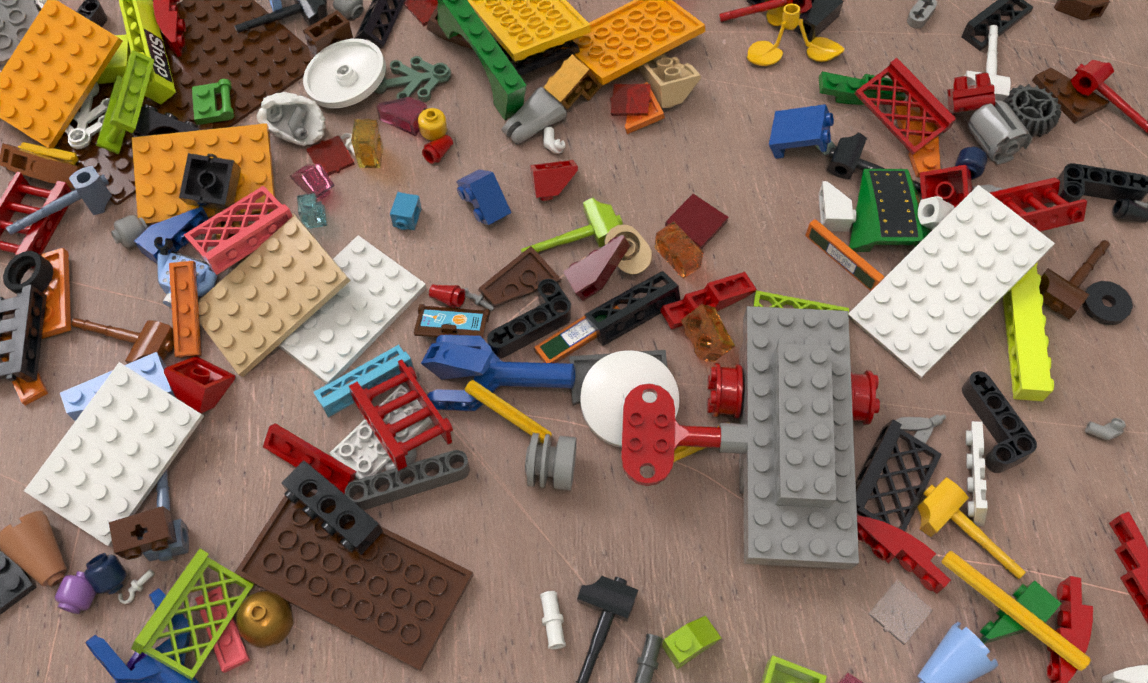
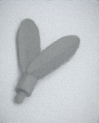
(923, 425)

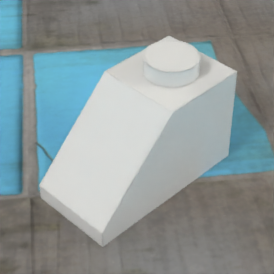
(835, 209)

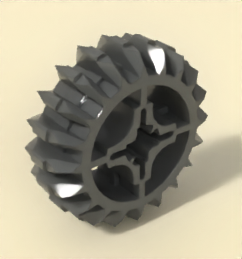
(1031, 105)

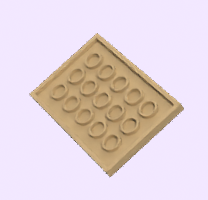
(269, 295)

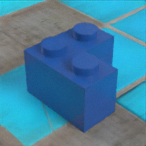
(485, 194)

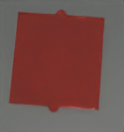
(421, 9)
(630, 100)
(331, 155)

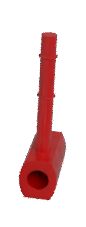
(804, 6)
(1092, 78)

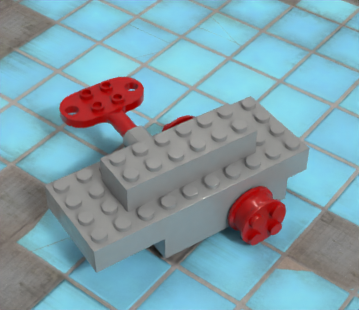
(791, 435)

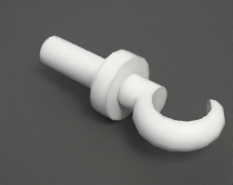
(349, 146)
(136, 586)

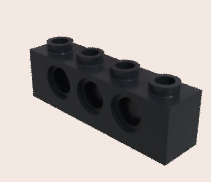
(306, 478)

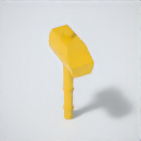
(944, 504)

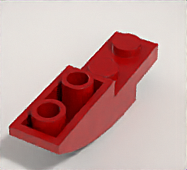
(170, 24)
(912, 554)
(1075, 627)

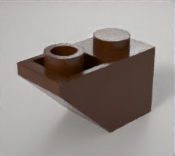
(1082, 8)

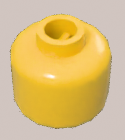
(432, 124)

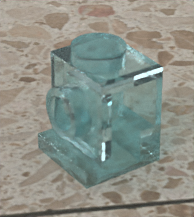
(311, 211)

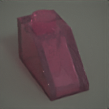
(402, 113)
(313, 179)

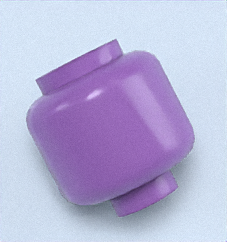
(75, 593)

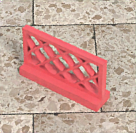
(246, 238)

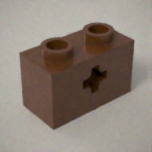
(327, 31)
(128, 530)

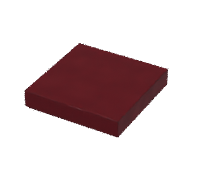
(698, 220)

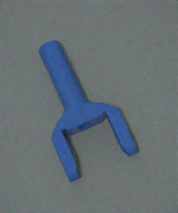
(501, 374)
(148, 669)

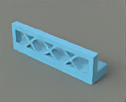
(341, 397)

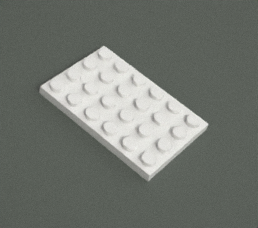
(354, 315)
(114, 453)

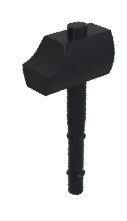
(310, 9)
(847, 158)
(613, 600)

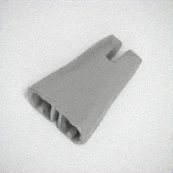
(536, 114)

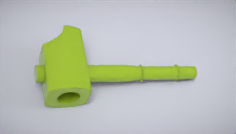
(600, 220)

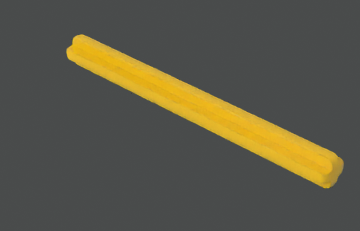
(1016, 611)

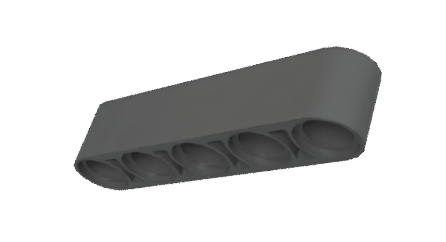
(417, 470)

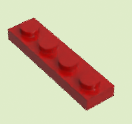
(295, 450)

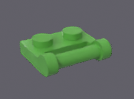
(206, 102)

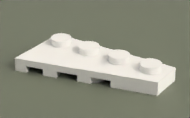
(976, 485)

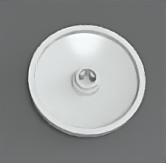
(344, 73)
(610, 383)

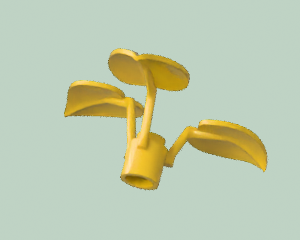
(766, 54)

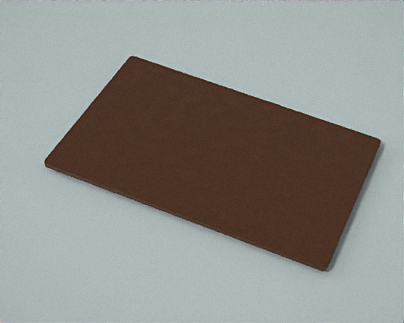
(254, 61)

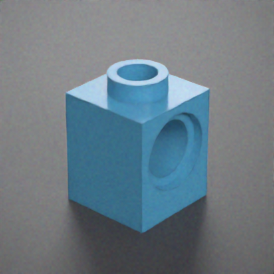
(405, 211)

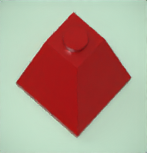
(551, 177)
(949, 183)
(198, 383)

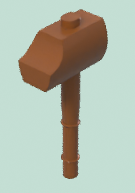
(153, 337)

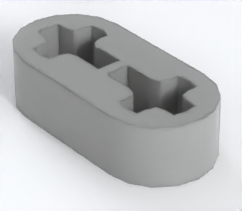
(918, 10)

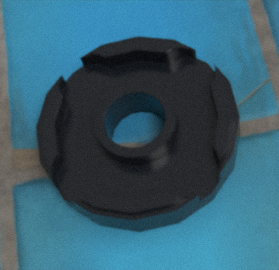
(1116, 295)

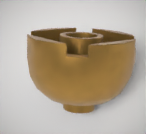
(264, 619)

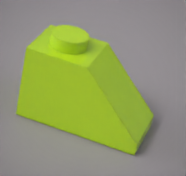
(690, 641)

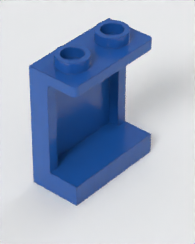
(800, 128)

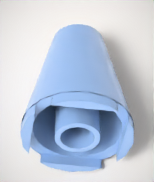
(957, 659)

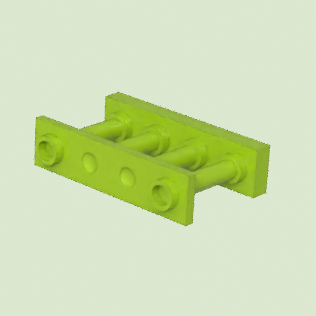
(125, 102)

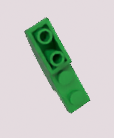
(845, 87)

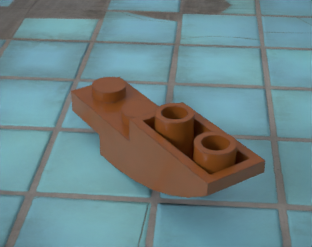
(36, 165)

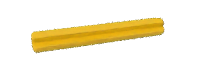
(505, 410)

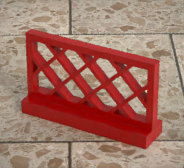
(921, 98)

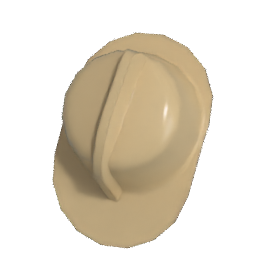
(639, 253)

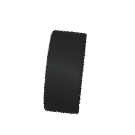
(20, 265)

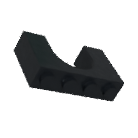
(817, 18)

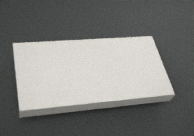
(362, 448)

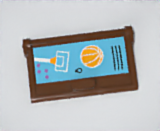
(452, 321)

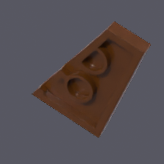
(1073, 103)
(518, 278)

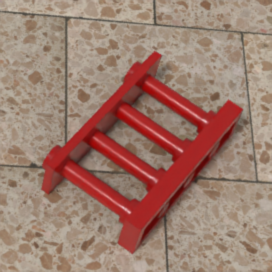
(1035, 196)
(39, 232)
(386, 432)

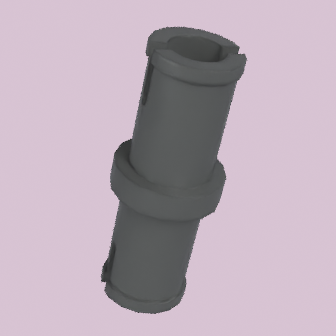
(648, 659)

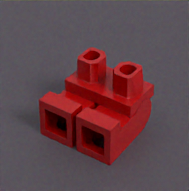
(970, 98)

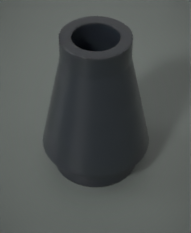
(1129, 210)

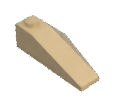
(669, 79)

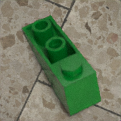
(1034, 599)

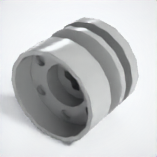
(551, 461)

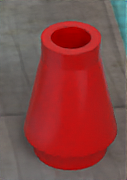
(436, 149)
(448, 294)

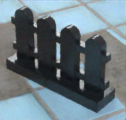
(25, 331)

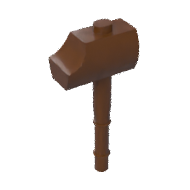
(1065, 295)

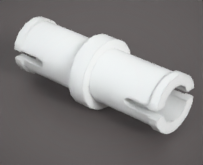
(552, 620)

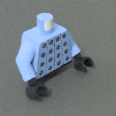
(205, 276)

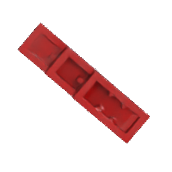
(717, 294)
(1134, 557)

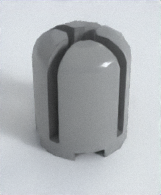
(999, 131)

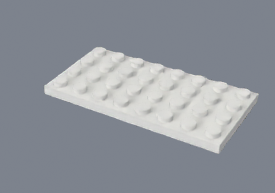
(950, 281)

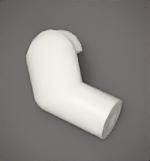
(550, 143)

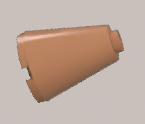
(34, 548)

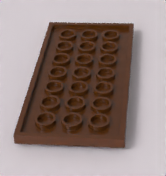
(386, 597)

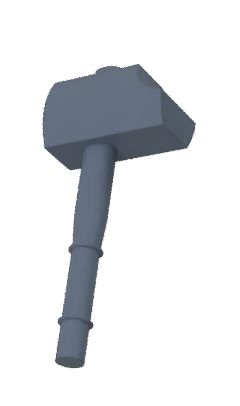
(87, 186)
(181, 530)

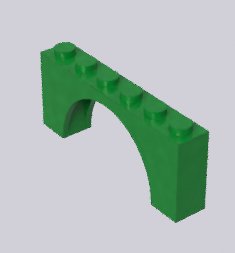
(506, 84)

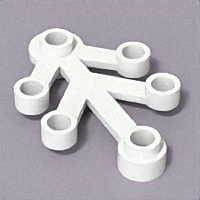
(81, 136)

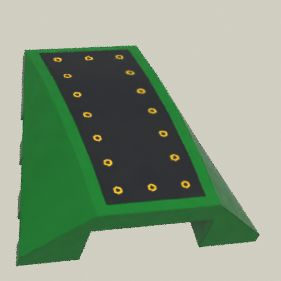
(886, 211)

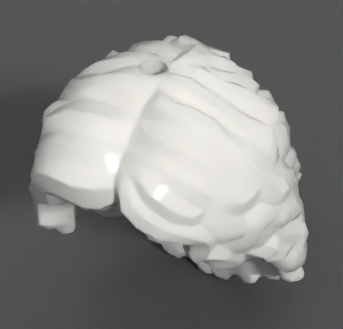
(278, 109)

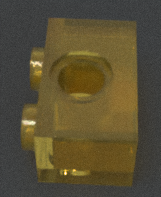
(367, 143)

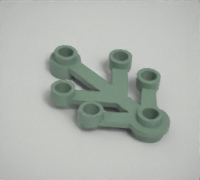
(435, 74)

